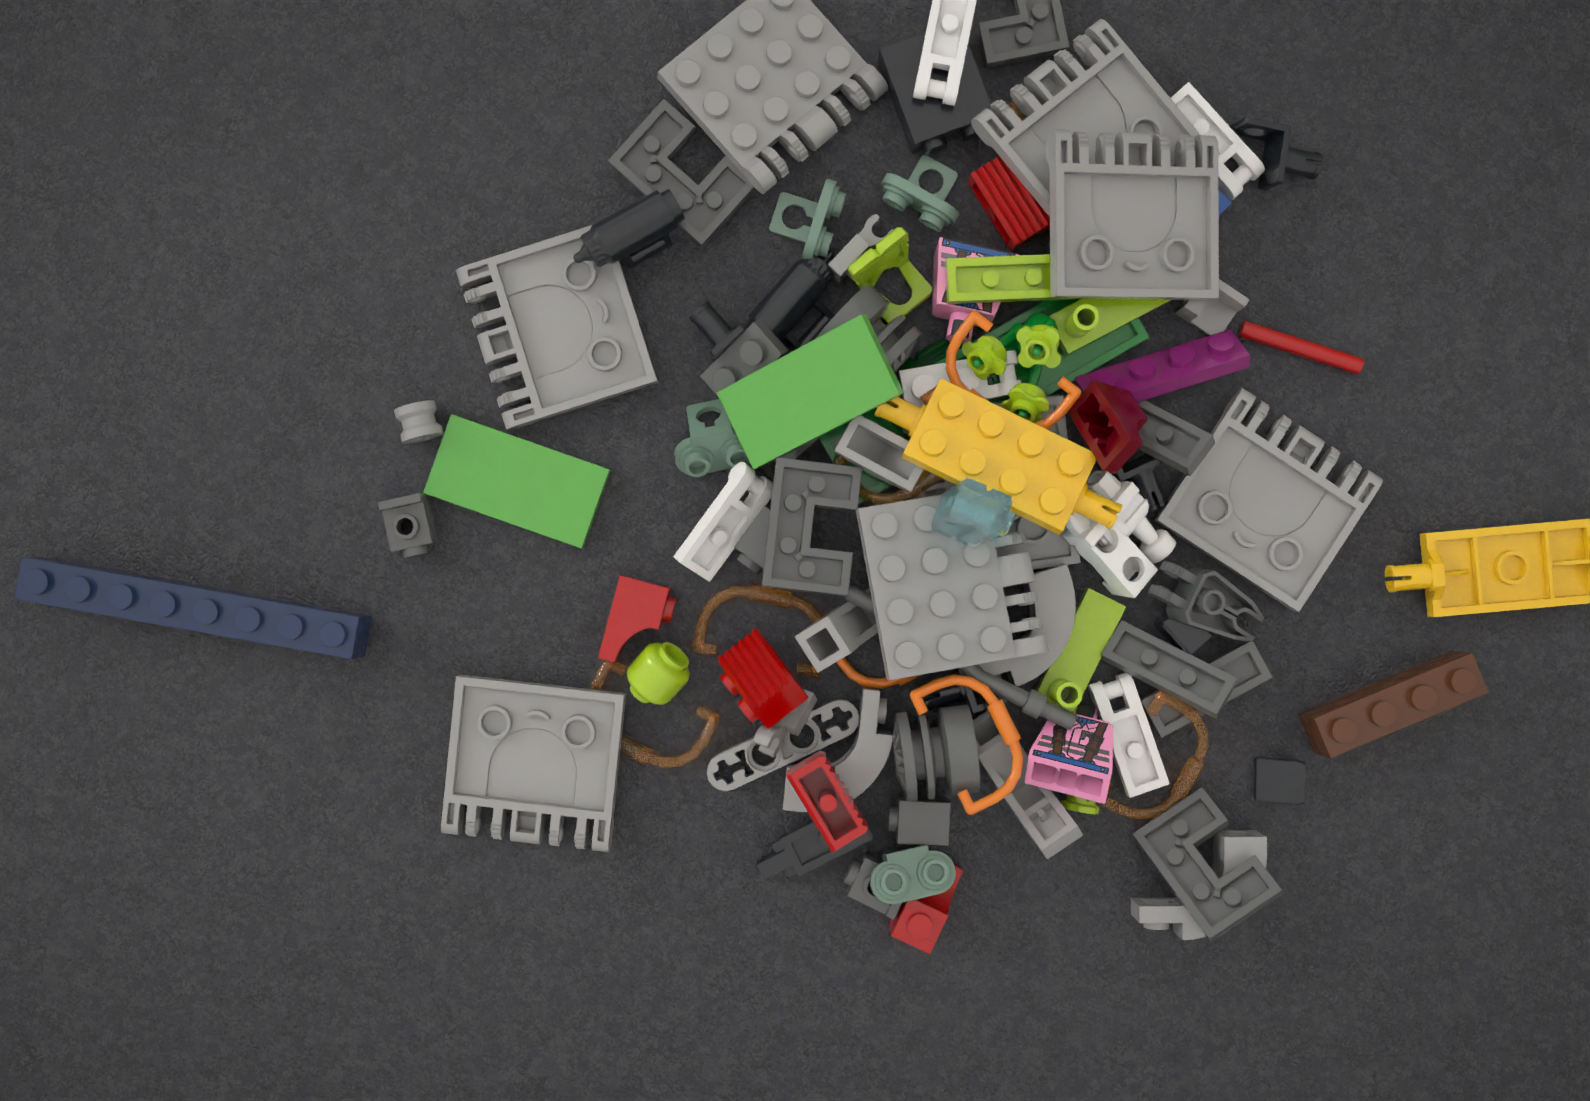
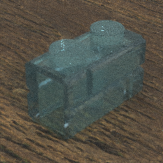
(973, 513)

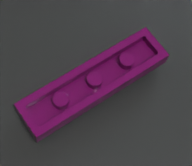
(1174, 367)

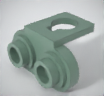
(933, 208)
(816, 237)
(708, 447)
(912, 875)

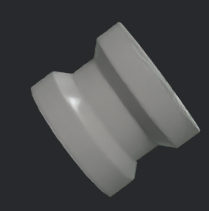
(418, 421)

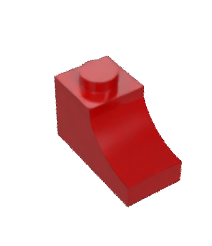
(633, 609)
(922, 919)

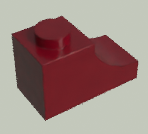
(1109, 423)

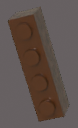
(1393, 703)

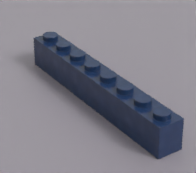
(193, 607)

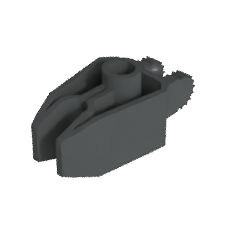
(1206, 601)

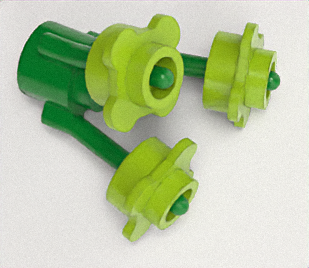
(1037, 346)

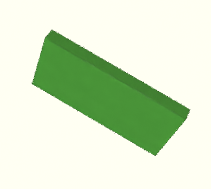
(810, 391)
(517, 481)

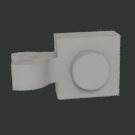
(854, 249)
(771, 739)

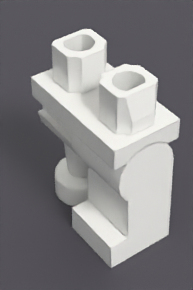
(1112, 550)

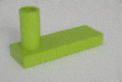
(998, 279)
(1095, 318)
(1092, 629)

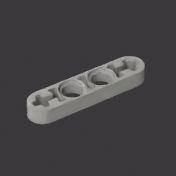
(788, 751)

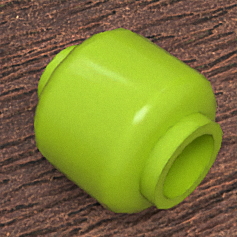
(658, 673)

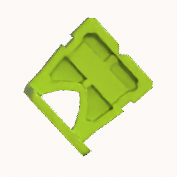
(889, 253)

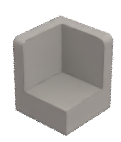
(1215, 314)

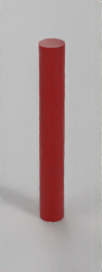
(1301, 347)

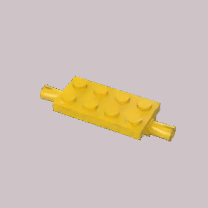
(976, 439)
(1500, 568)

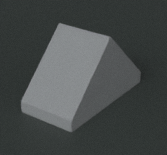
(878, 453)

